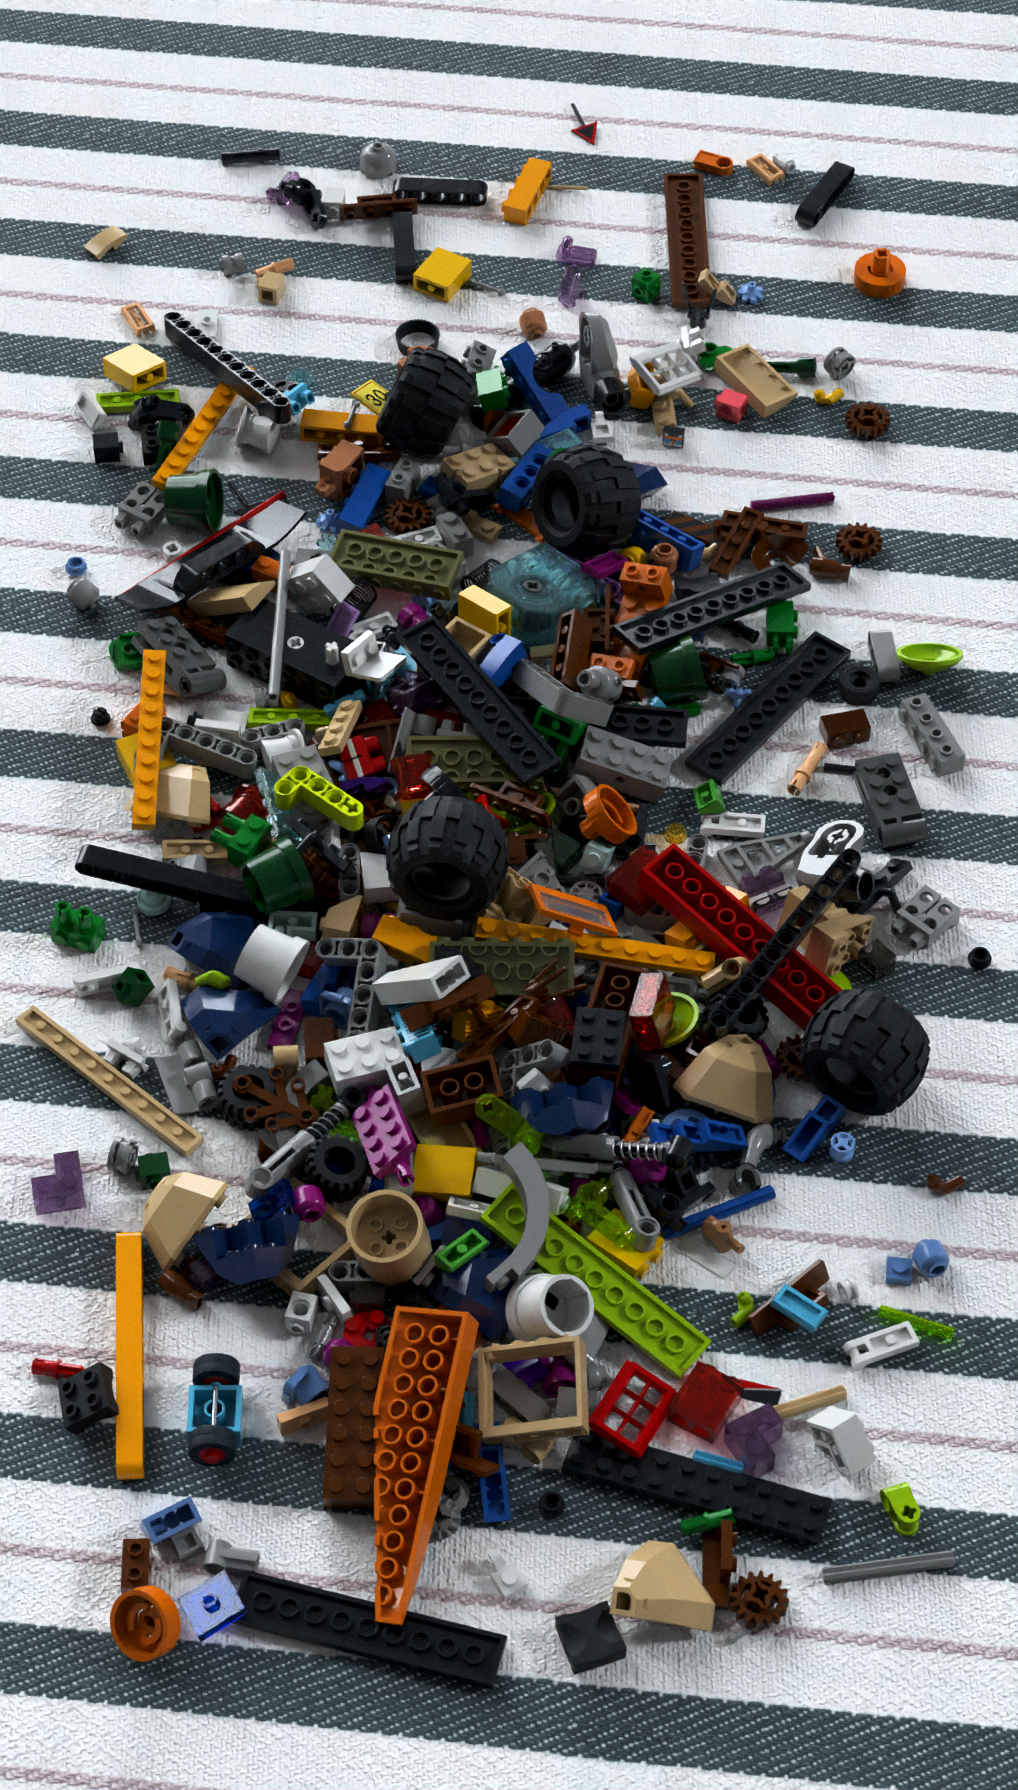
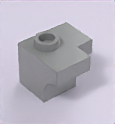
(567, 1401)

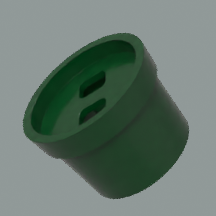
(195, 500)
(677, 672)
(277, 878)

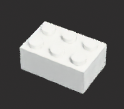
(317, 584)
(362, 1059)

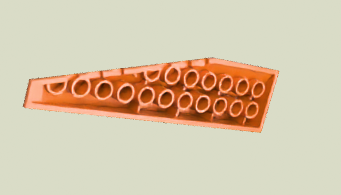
(414, 1438)

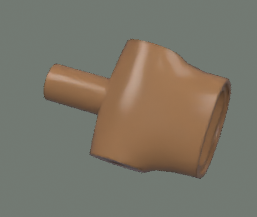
(720, 1235)

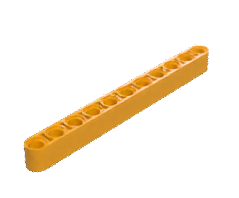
(129, 1356)

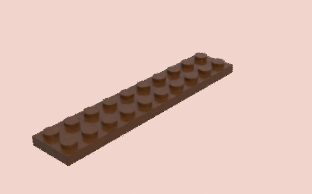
(686, 237)

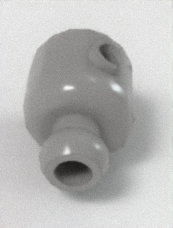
(600, 683)

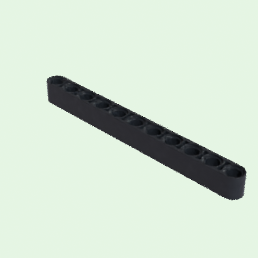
(227, 368)
(176, 881)
(779, 951)

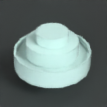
(152, 902)

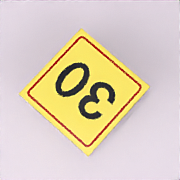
(371, 396)

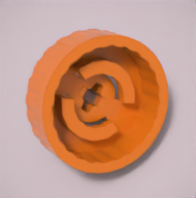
(886, 274)
(607, 815)
(160, 1621)

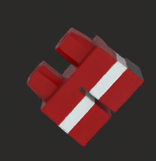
(358, 760)

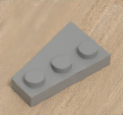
(540, 873)

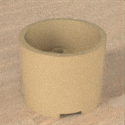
(385, 1217)

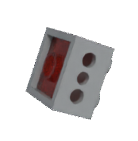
(515, 432)

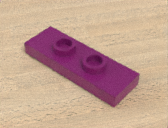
(604, 565)
(288, 1020)

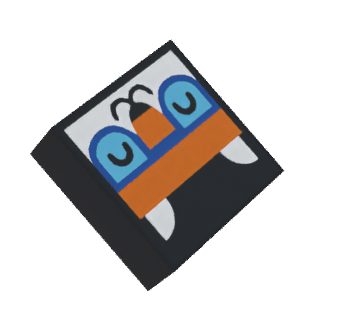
(673, 436)

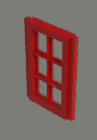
(610, 1399)

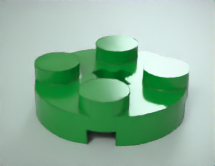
(119, 653)

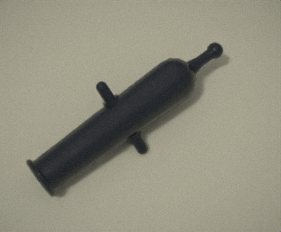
(548, 368)

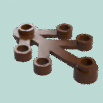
(277, 1103)

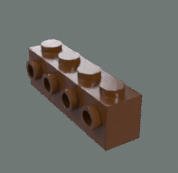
(571, 648)

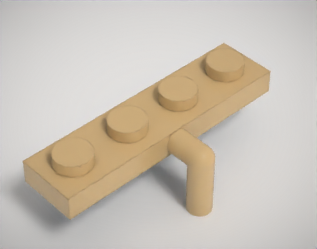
(663, 407)
(335, 736)

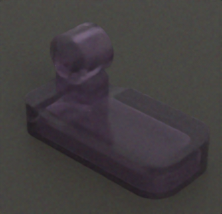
(274, 193)
(575, 254)
(570, 287)

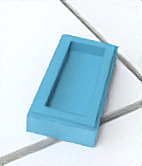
(799, 1308)

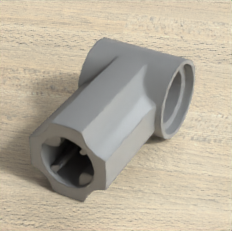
(224, 1556)

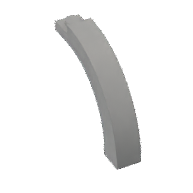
(313, 1075)
(531, 1185)

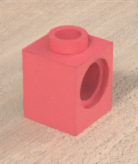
(731, 405)

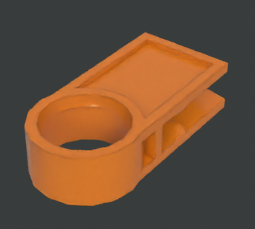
(711, 163)
(638, 1125)

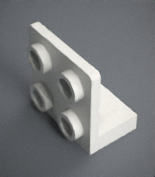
(366, 662)
(223, 723)

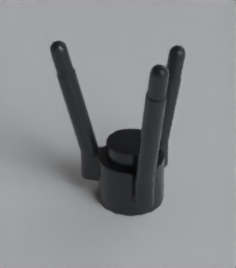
(698, 316)

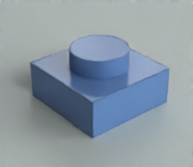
(899, 1271)

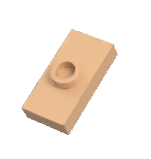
(302, 1416)

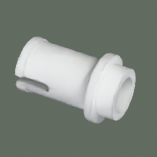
(787, 165)

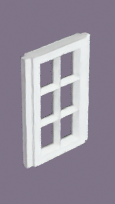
(670, 385)

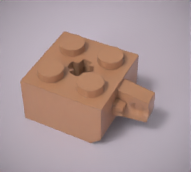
(340, 471)

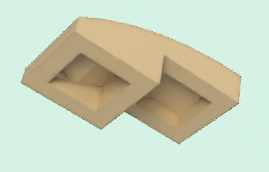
(109, 238)
(725, 291)

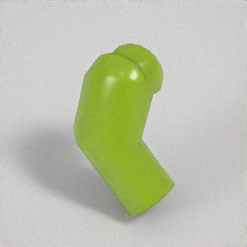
(214, 979)
(745, 1308)

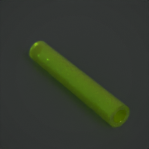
(916, 1322)

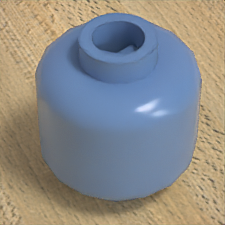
(930, 1257)

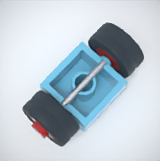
(215, 1410)

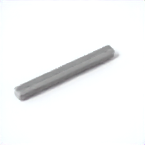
(888, 1567)

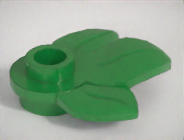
(709, 356)

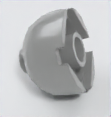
(378, 160)

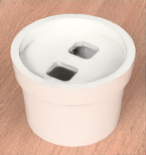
(271, 962)
(532, 1318)

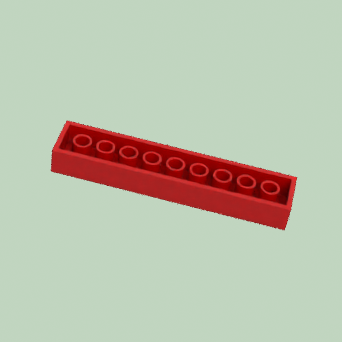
(733, 930)

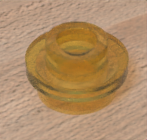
(675, 833)

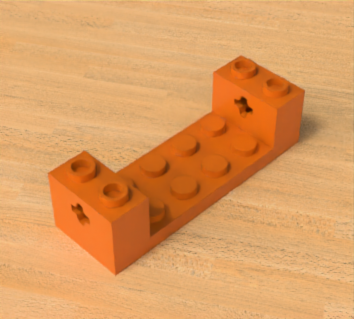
(634, 603)

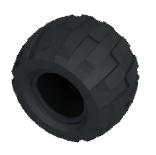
(425, 403)
(586, 500)
(447, 857)
(865, 1051)

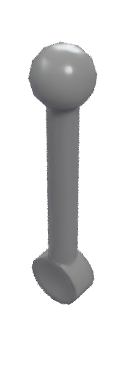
(471, 281)
(355, 404)
(135, 912)
(733, 1638)

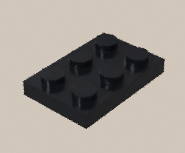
(597, 1039)

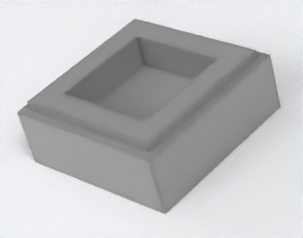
(186, 1544)

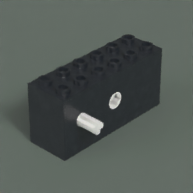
(310, 656)

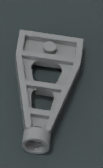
(738, 864)

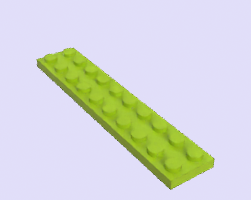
(615, 1294)

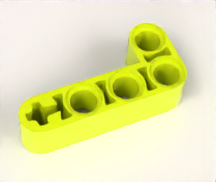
(319, 793)

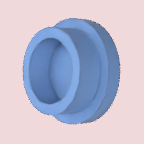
(76, 566)

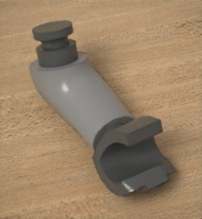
(757, 1139)

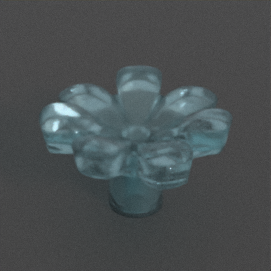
(327, 542)

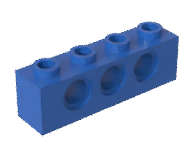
(518, 486)
(654, 531)

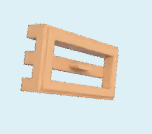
(762, 169)
(142, 328)

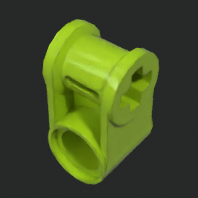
(902, 1508)

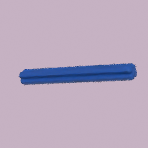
(723, 1210)

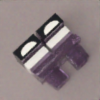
(766, 893)

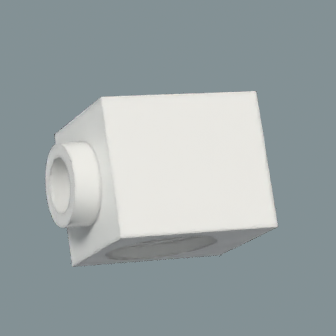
(332, 199)
(301, 1304)

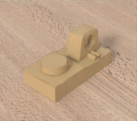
(481, 527)

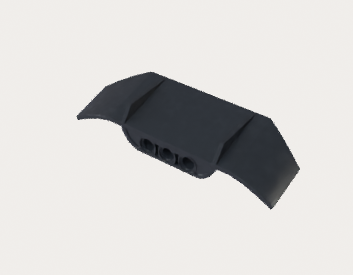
(214, 560)

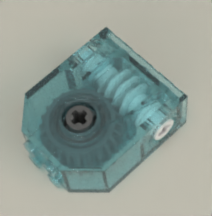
(539, 589)

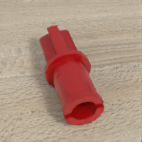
(54, 1368)

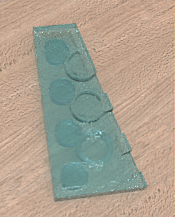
(266, 781)

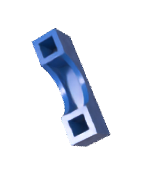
(519, 364)

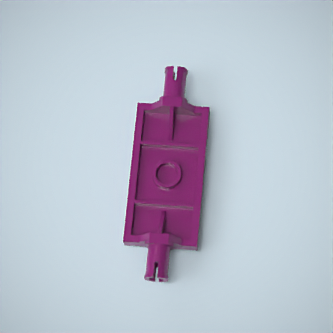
(385, 1134)

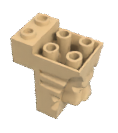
(834, 937)

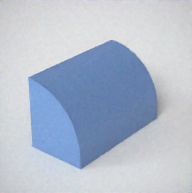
(170, 1521)

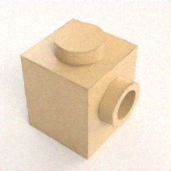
(271, 287)

